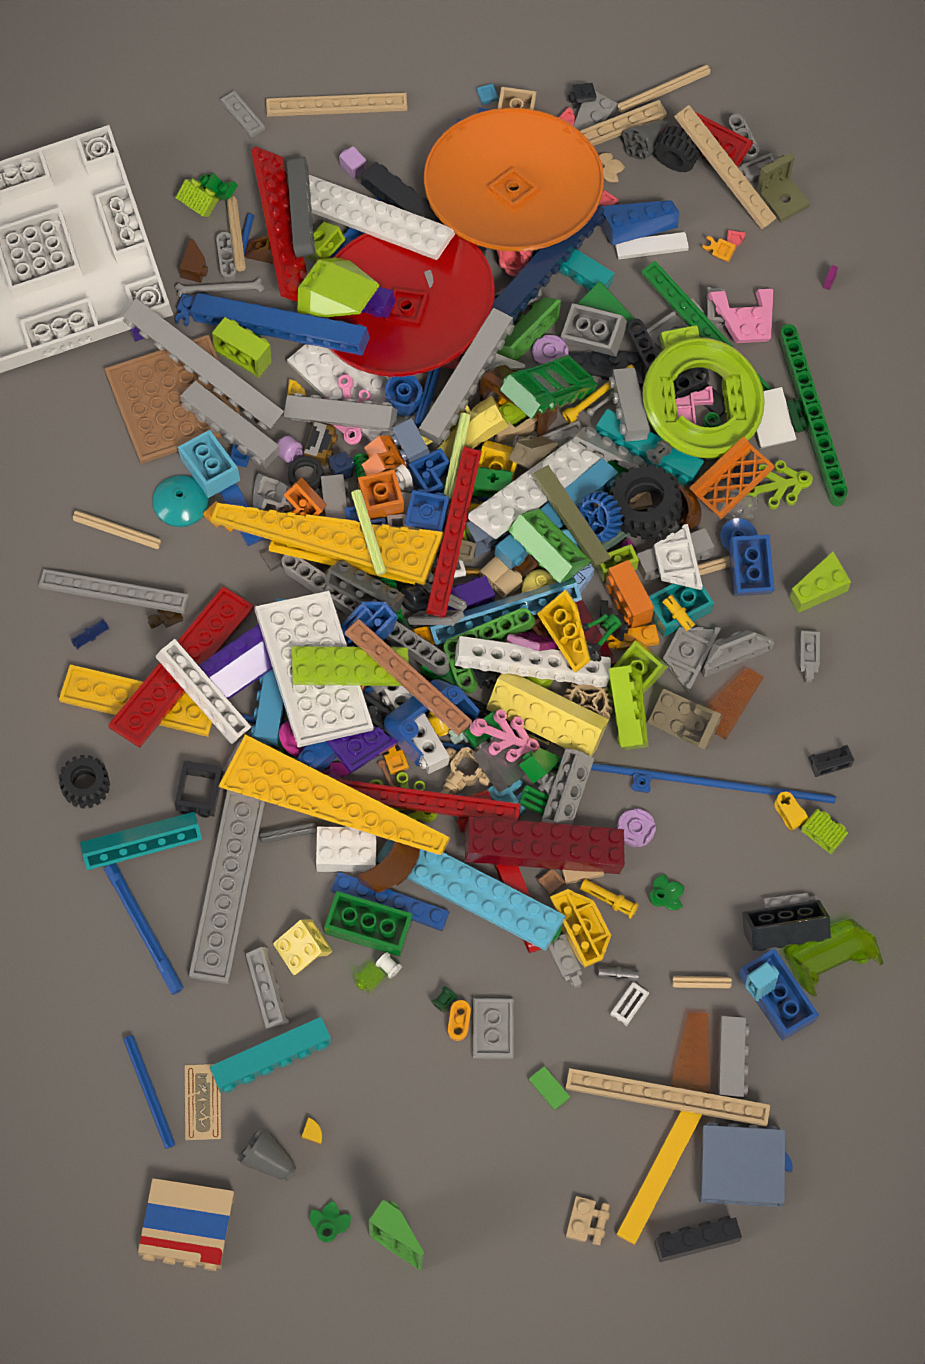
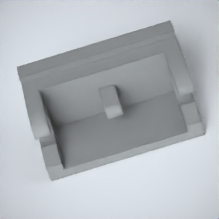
(711, 312)

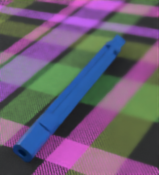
(145, 931)

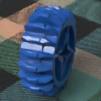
(605, 515)

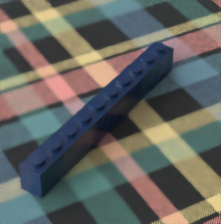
(541, 268)

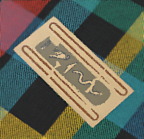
(201, 1104)

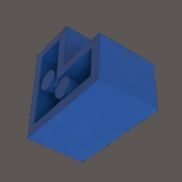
(428, 470)

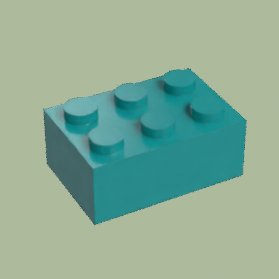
(695, 601)

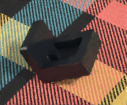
(581, 93)

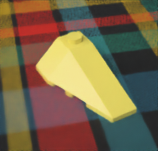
(484, 423)

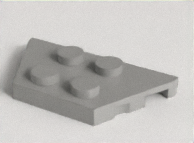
(689, 653)

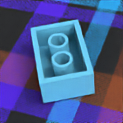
(209, 463)

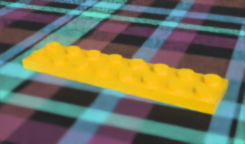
(111, 692)

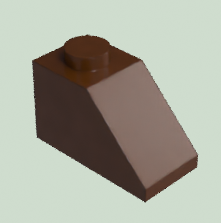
(259, 250)
(193, 263)

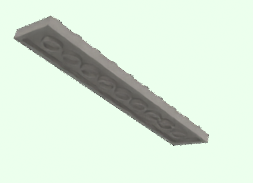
(227, 888)

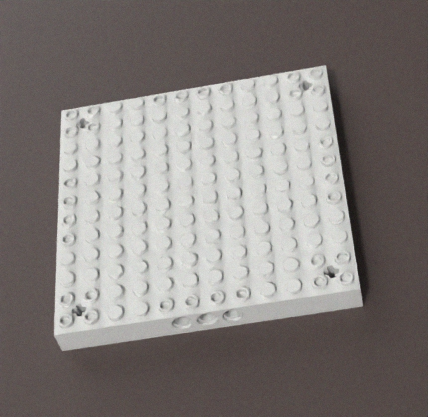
(70, 249)

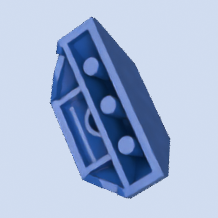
(376, 616)

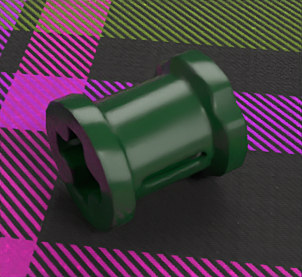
(444, 999)

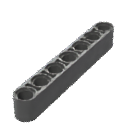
(301, 207)

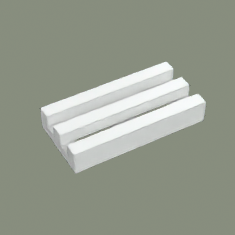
(620, 1017)

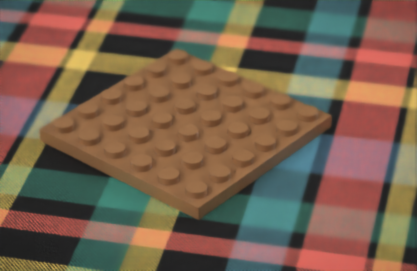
(150, 401)

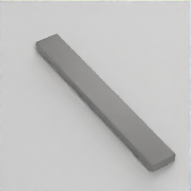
(114, 591)

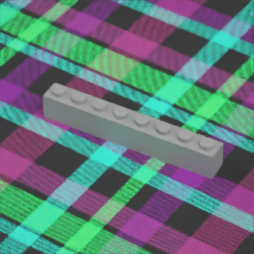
(466, 376)

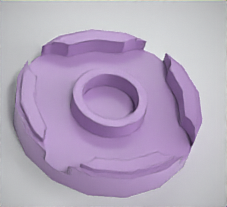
(548, 349)
(637, 826)

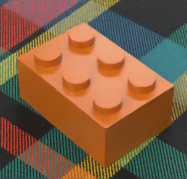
(629, 595)

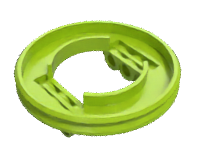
(740, 386)

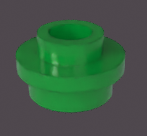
(712, 416)

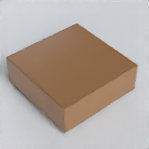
(551, 881)

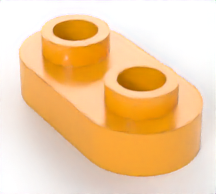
(459, 1021)

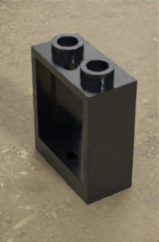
(204, 771)

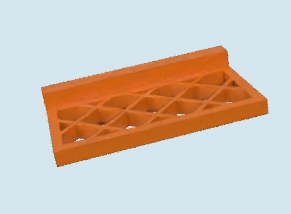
(723, 469)

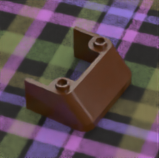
(493, 381)

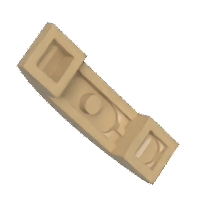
(524, 429)

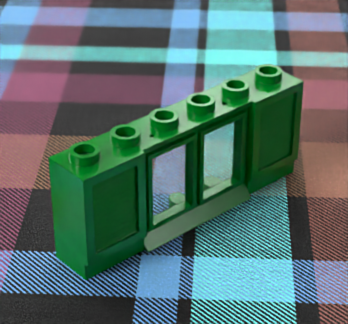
(548, 385)

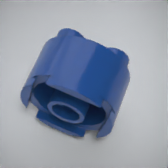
(404, 394)

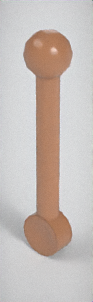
(381, 764)

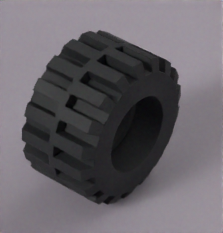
(676, 149)
(80, 767)

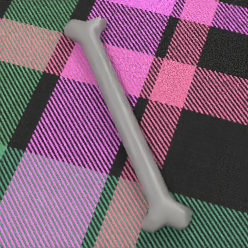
(256, 285)

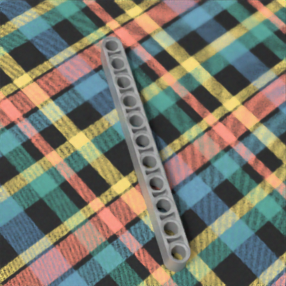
(400, 640)

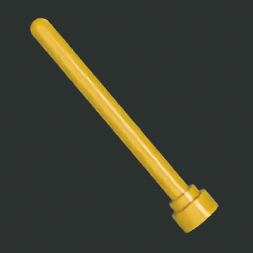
(571, 414)

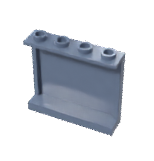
(743, 1165)

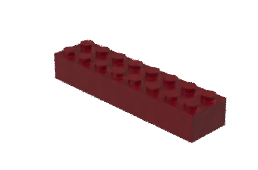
(544, 845)

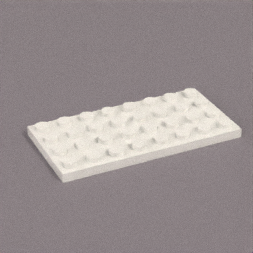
(324, 368)
(313, 711)

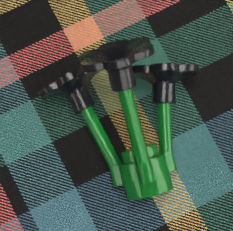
(610, 624)

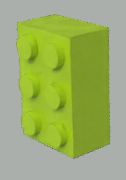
(242, 347)

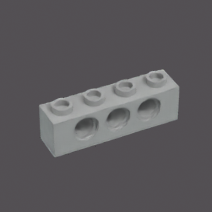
(568, 787)

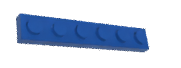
(422, 912)

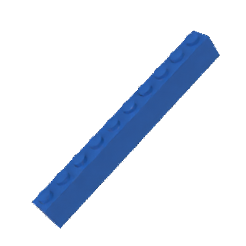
(282, 324)

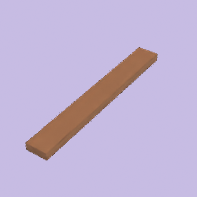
(408, 677)

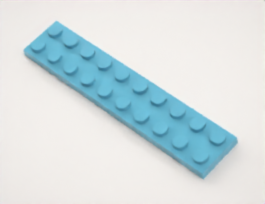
(484, 896)

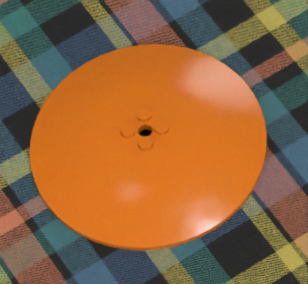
(519, 148)

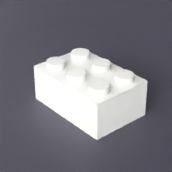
(345, 850)

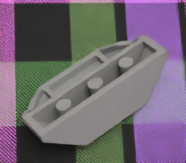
(736, 649)

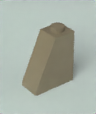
(532, 451)

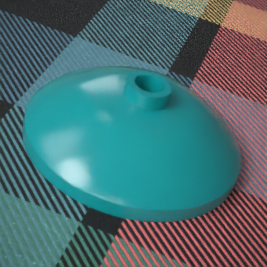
(180, 510)

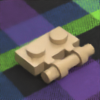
(581, 1219)

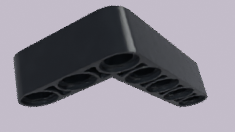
(650, 351)

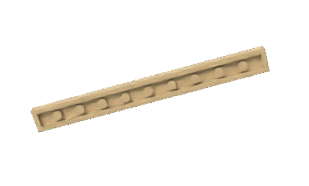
(668, 1097)

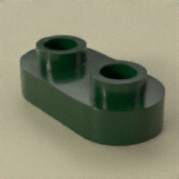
(794, 409)

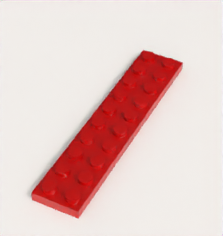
(277, 212)
(160, 690)

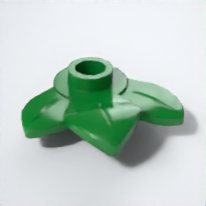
(668, 891)
(329, 1219)

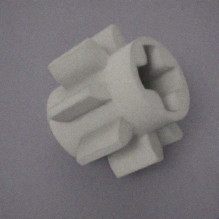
(546, 783)

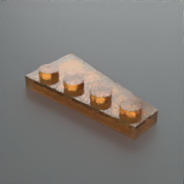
(733, 700)
(693, 1064)

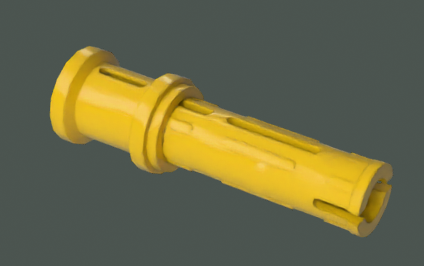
(617, 901)

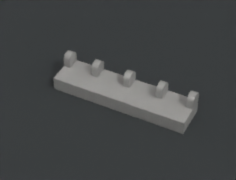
(266, 988)

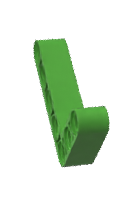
(479, 632)

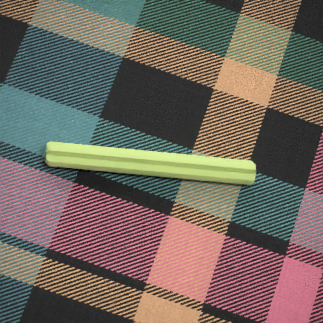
(456, 454)
(368, 532)

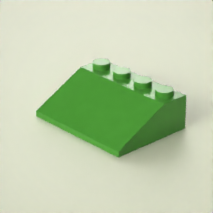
(393, 1232)

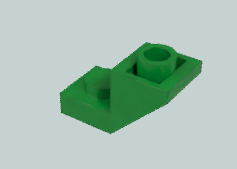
(222, 190)

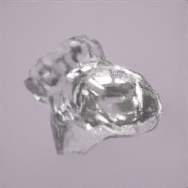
(744, 509)

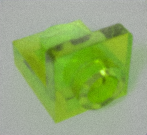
(369, 978)

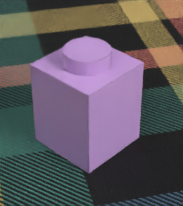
(352, 162)

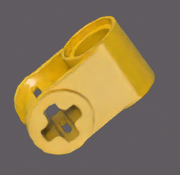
(791, 813)

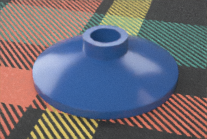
(736, 528)

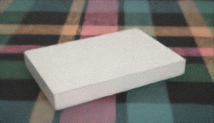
(776, 421)

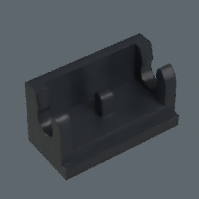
(831, 761)

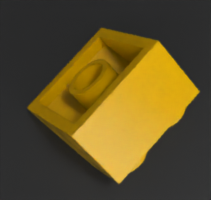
(496, 457)

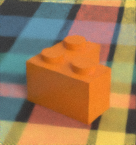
(382, 456)
(304, 499)

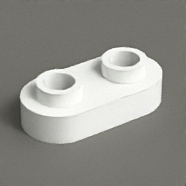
(404, 479)

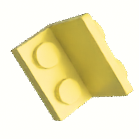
(302, 945)

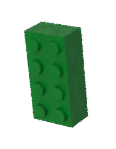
(368, 923)

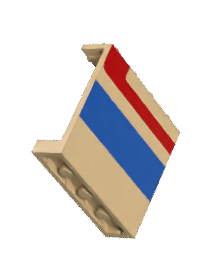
(186, 1224)

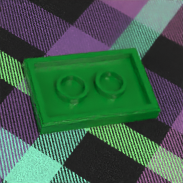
(602, 299)

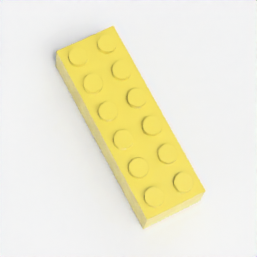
(548, 713)

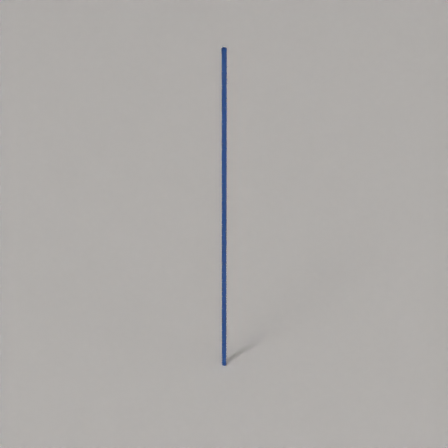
(669, 776)

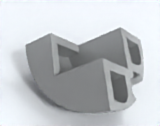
(269, 494)

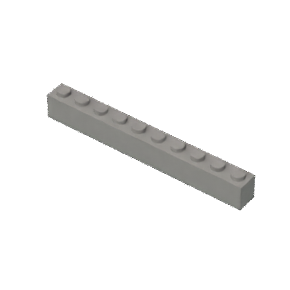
(203, 364)

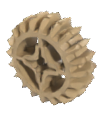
(597, 693)

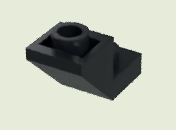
(623, 629)

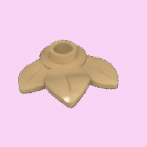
(611, 167)

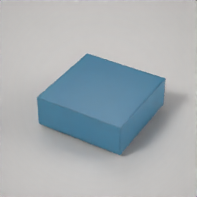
(487, 94)

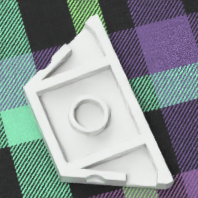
(678, 560)

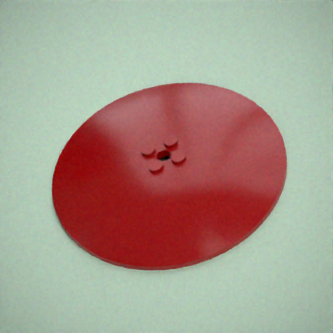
(440, 318)

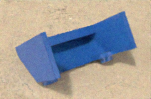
(402, 725)

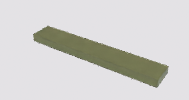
(571, 516)

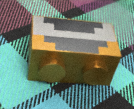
(321, 442)

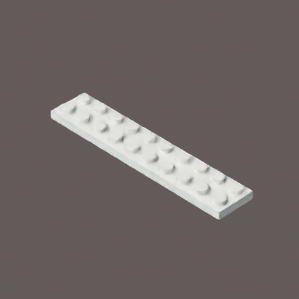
(379, 219)

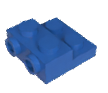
(427, 510)

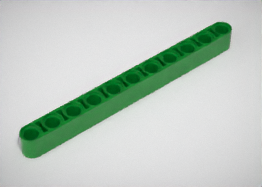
(813, 422)

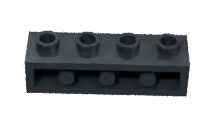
(697, 1239)

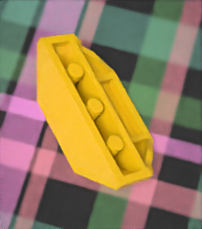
(582, 926)

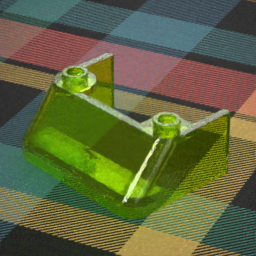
(846, 943)

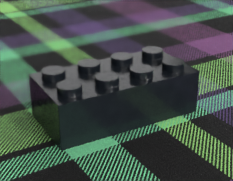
(786, 925)

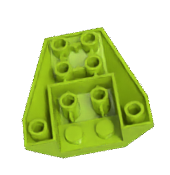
(335, 289)

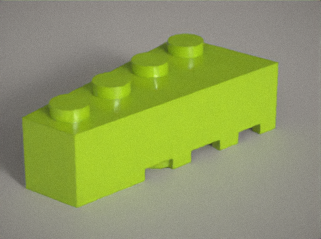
(629, 707)

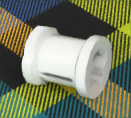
(388, 965)

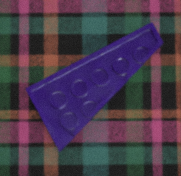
(361, 748)

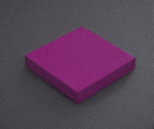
(532, 641)

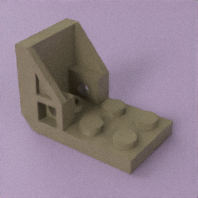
(685, 719)

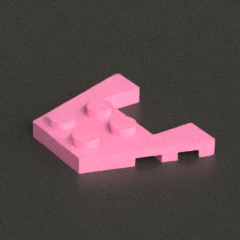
(746, 323)
(687, 404)

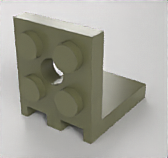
(776, 183)

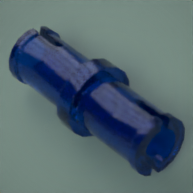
(90, 634)

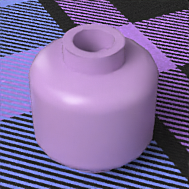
(289, 449)

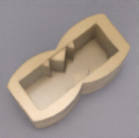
(502, 578)

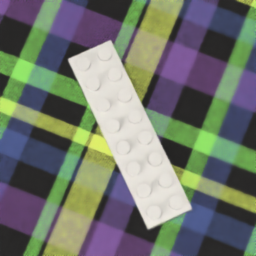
(524, 493)

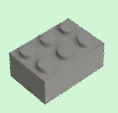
(594, 329)

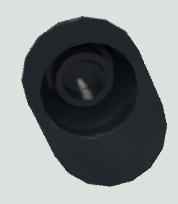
(415, 597)

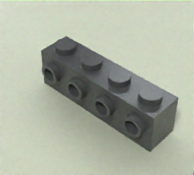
(361, 587)

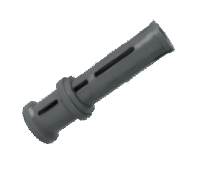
(662, 449)

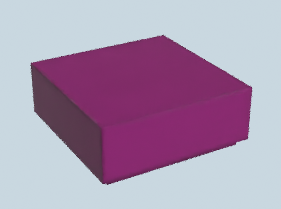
(830, 277)

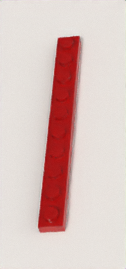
(453, 532)
(436, 802)

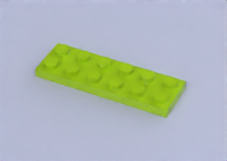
(339, 667)

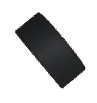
(306, 461)

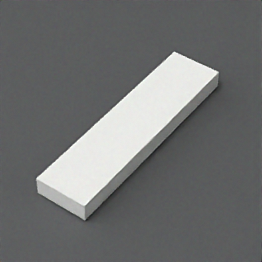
(652, 245)

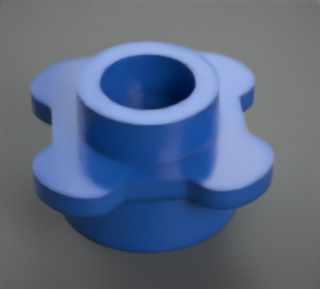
(641, 787)

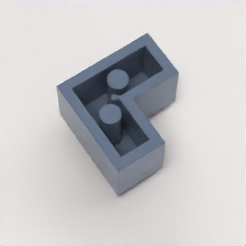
(410, 441)

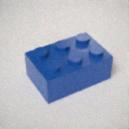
(751, 565)

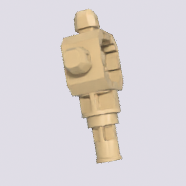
(457, 780)

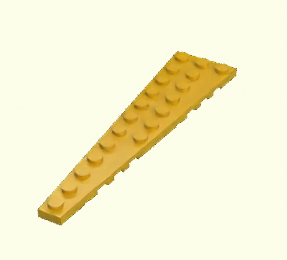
(403, 551)
(283, 781)

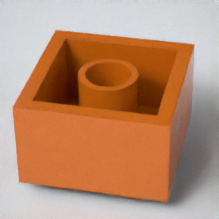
(381, 494)

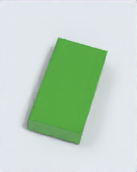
(549, 1088)

